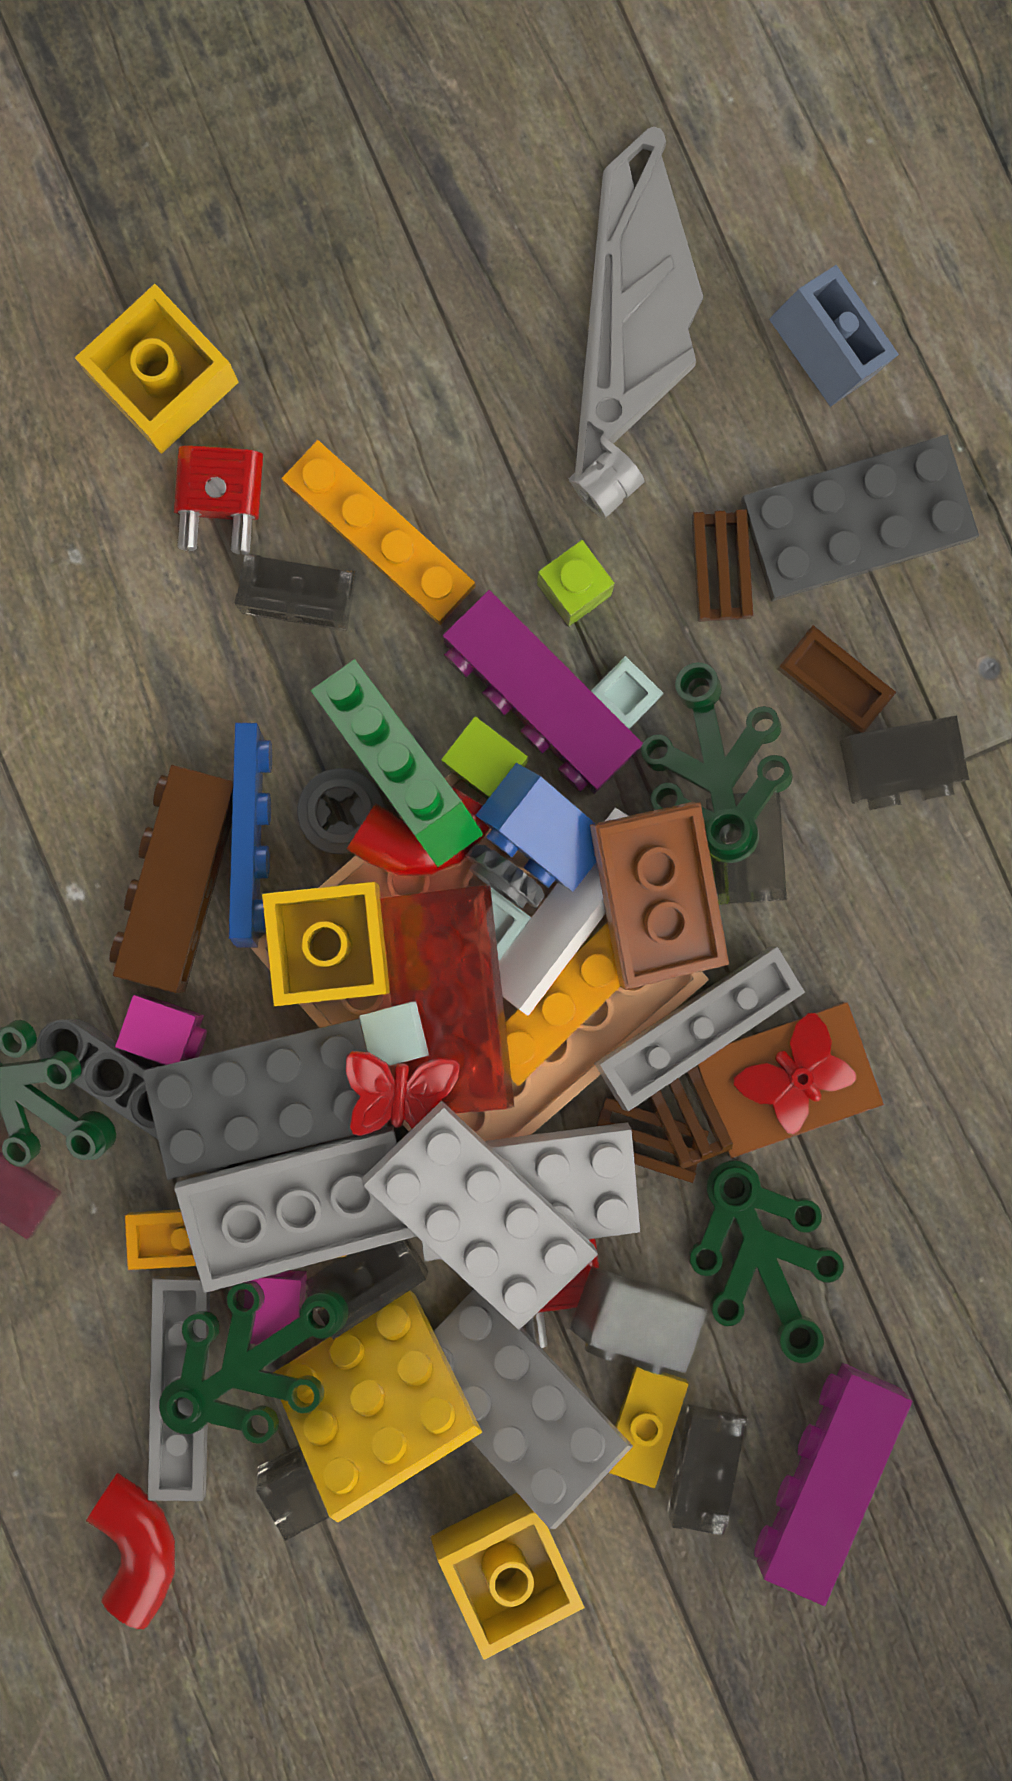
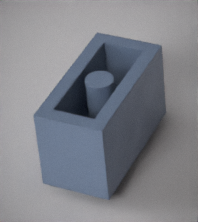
(833, 335)

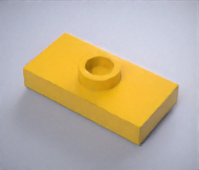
(648, 1423)

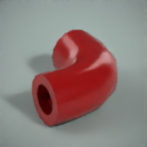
(392, 846)
(145, 1550)

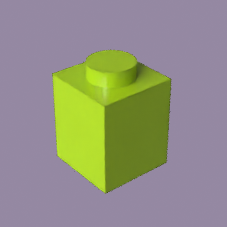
(575, 583)
(482, 757)

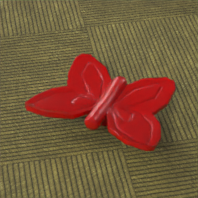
(802, 1078)
(396, 1099)

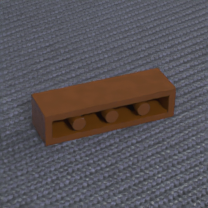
(175, 881)

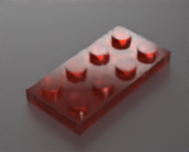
(448, 963)

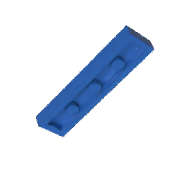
(248, 858)

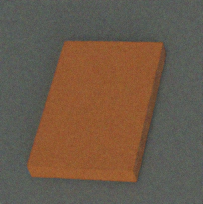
(659, 894)
(756, 1124)

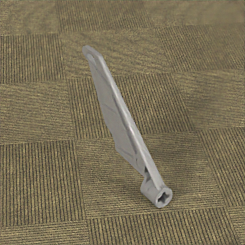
(637, 320)

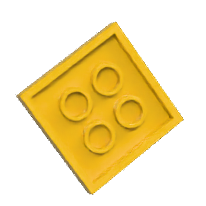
(383, 1410)

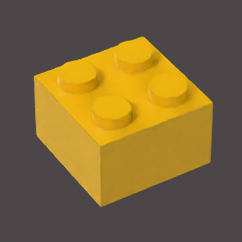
(157, 368)
(326, 943)
(505, 1574)

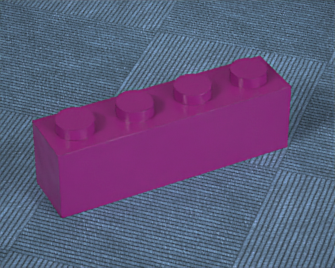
(541, 693)
(832, 1483)

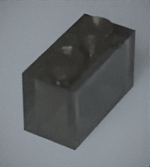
(903, 761)
(637, 1322)

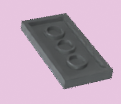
(859, 517)
(254, 1099)

